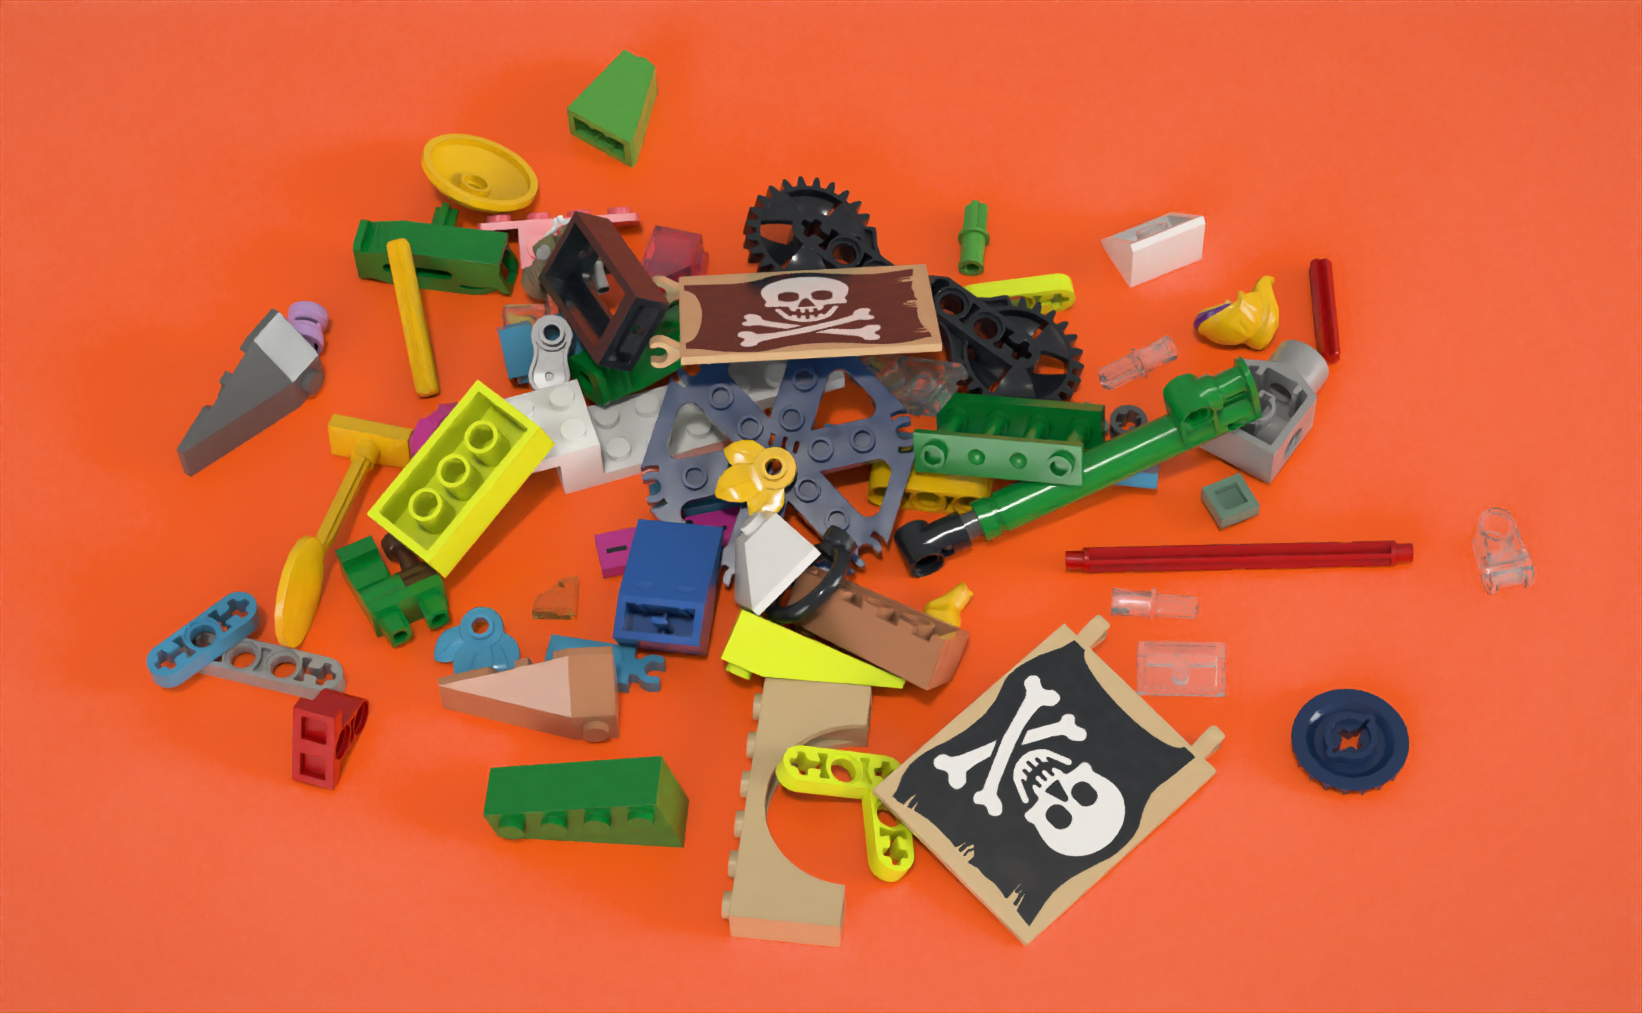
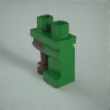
(394, 599)

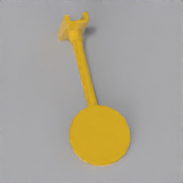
(303, 572)

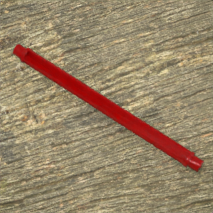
(1239, 556)

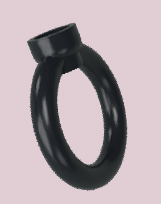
(836, 549)

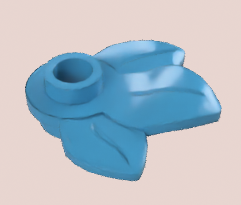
(475, 650)

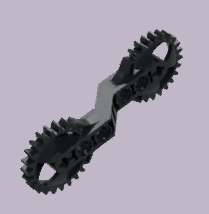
(844, 235)

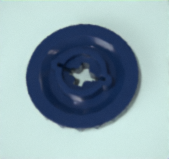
(1346, 714)

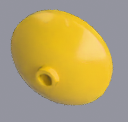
(479, 173)

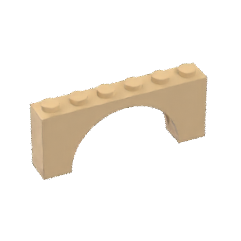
(770, 893)

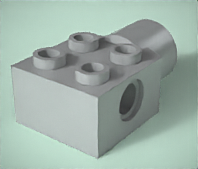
(1288, 404)

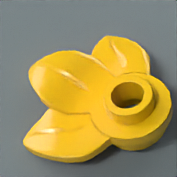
(748, 476)

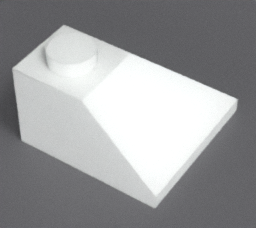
(768, 560)

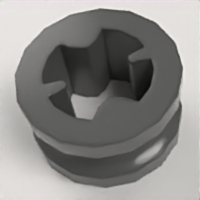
(1122, 416)

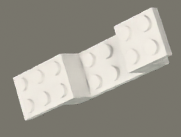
(611, 441)

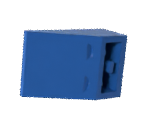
(669, 587)

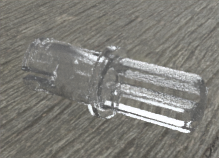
(1138, 363)
(1152, 604)

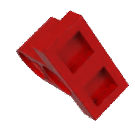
(324, 734)

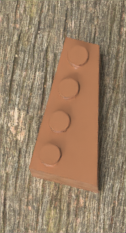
(882, 631)

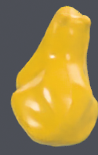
(950, 604)

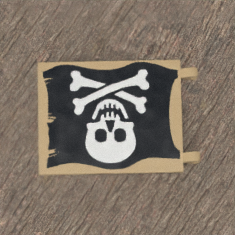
(800, 315)
(1046, 781)

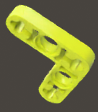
(863, 776)

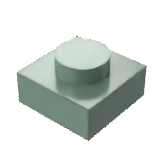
(1230, 501)

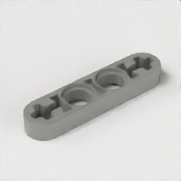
(266, 659)

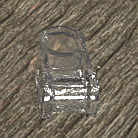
(1501, 559)

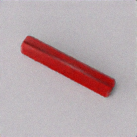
(1324, 310)

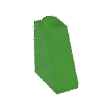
(616, 108)

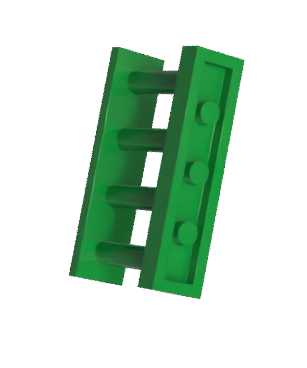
(1010, 439)

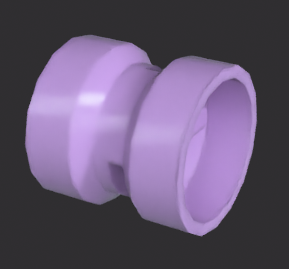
(310, 321)

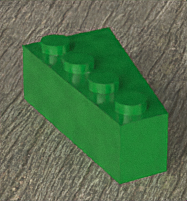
(589, 802)

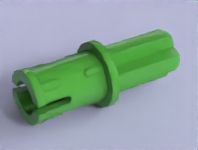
(973, 239)

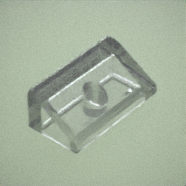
(1181, 668)

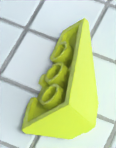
(780, 652)

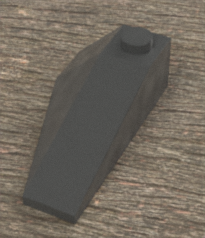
(264, 388)

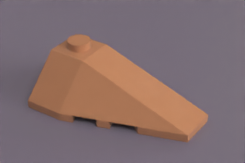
(561, 696)

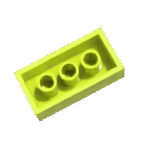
(461, 478)

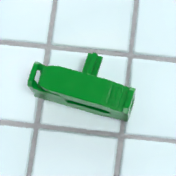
(442, 254)
(609, 384)

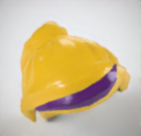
(1247, 320)

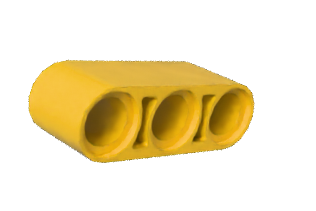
(930, 491)

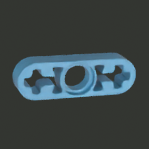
(185, 667)

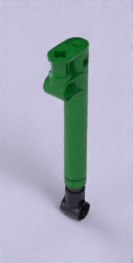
(1196, 414)

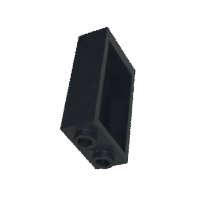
(567, 281)

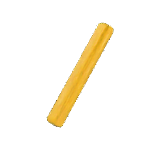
(412, 317)

